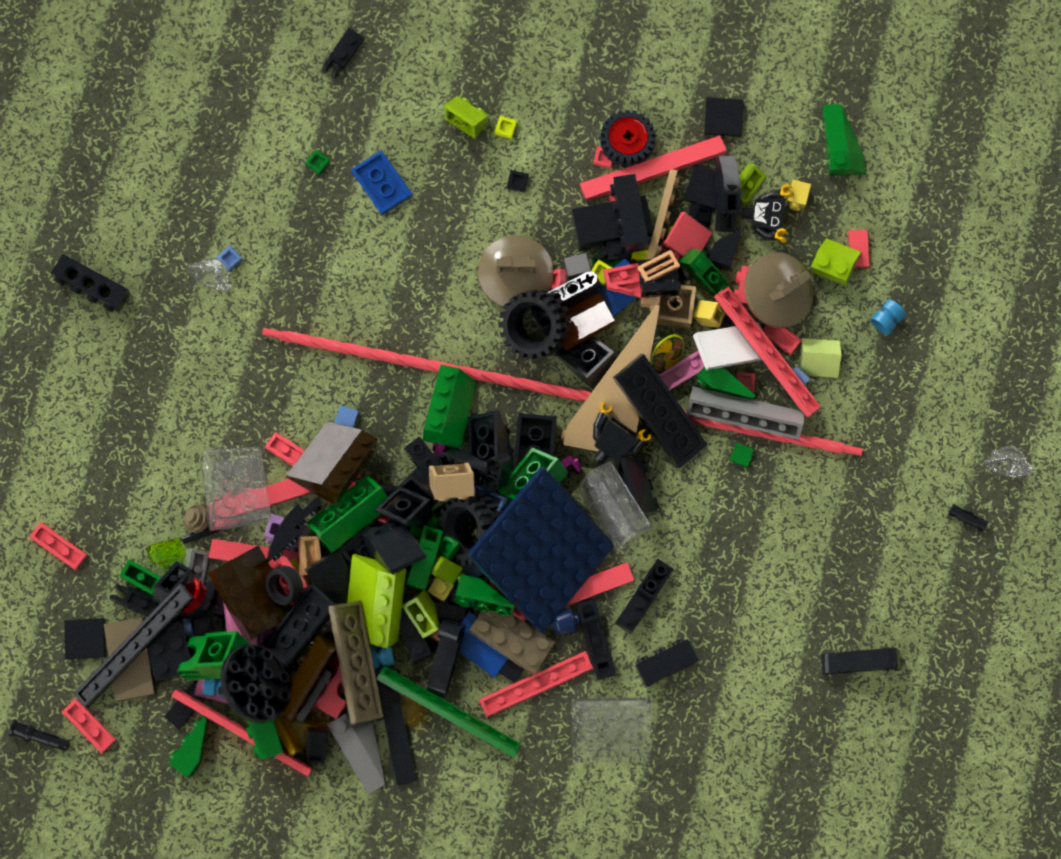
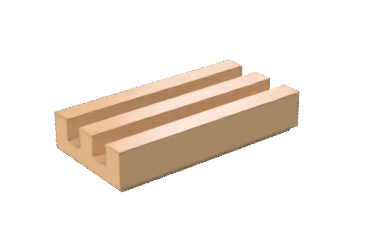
(662, 273)

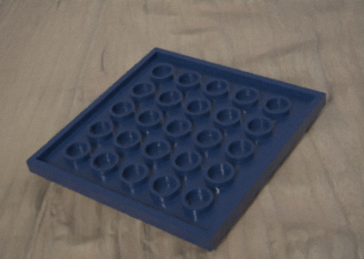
(541, 549)

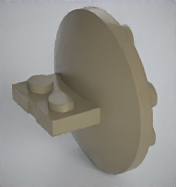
(514, 267)
(778, 290)

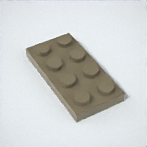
(512, 639)

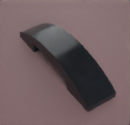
(596, 639)

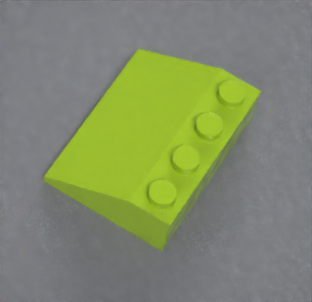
(380, 599)

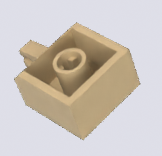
(674, 317)
(451, 481)

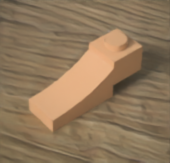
(308, 554)

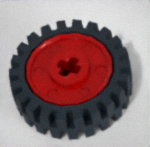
(616, 145)

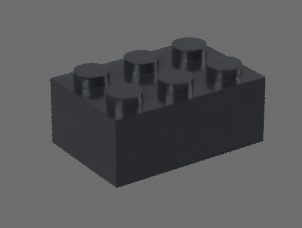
(169, 651)

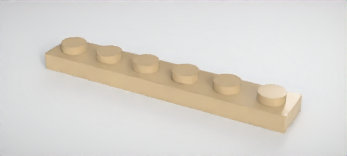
(663, 215)

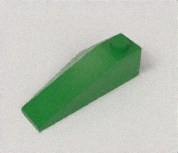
(842, 147)

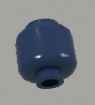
(566, 622)

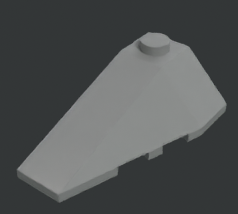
(361, 750)

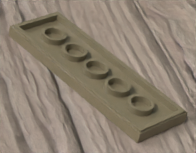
(355, 662)

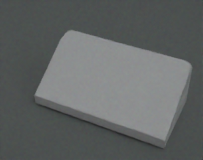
(197, 561)

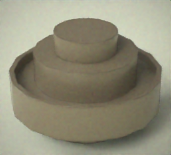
(196, 519)

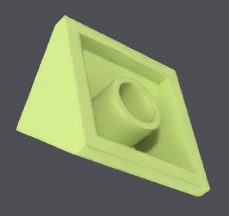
(820, 357)

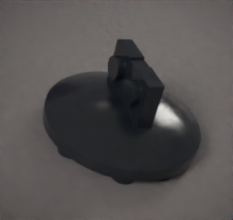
(255, 683)

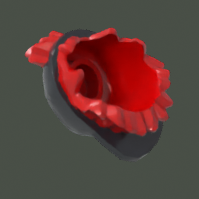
(203, 598)

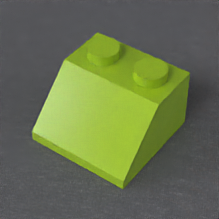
(465, 116)
(835, 262)

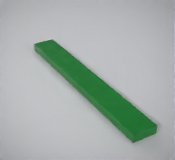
(449, 711)

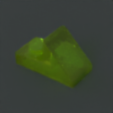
(165, 552)

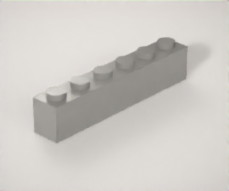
(745, 413)

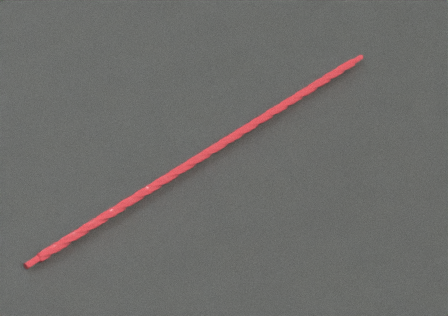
(527, 384)

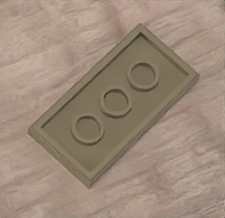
(137, 677)

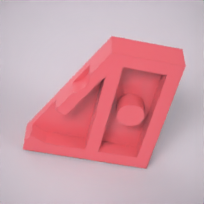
(623, 280)

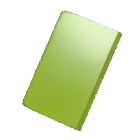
(750, 180)

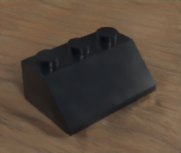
(633, 474)

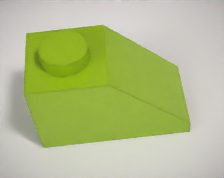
(448, 570)
(422, 613)

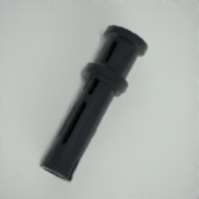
(29, 734)

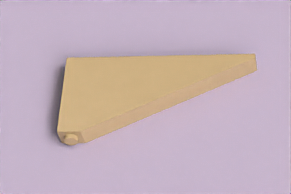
(580, 429)

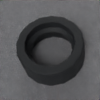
(294, 582)

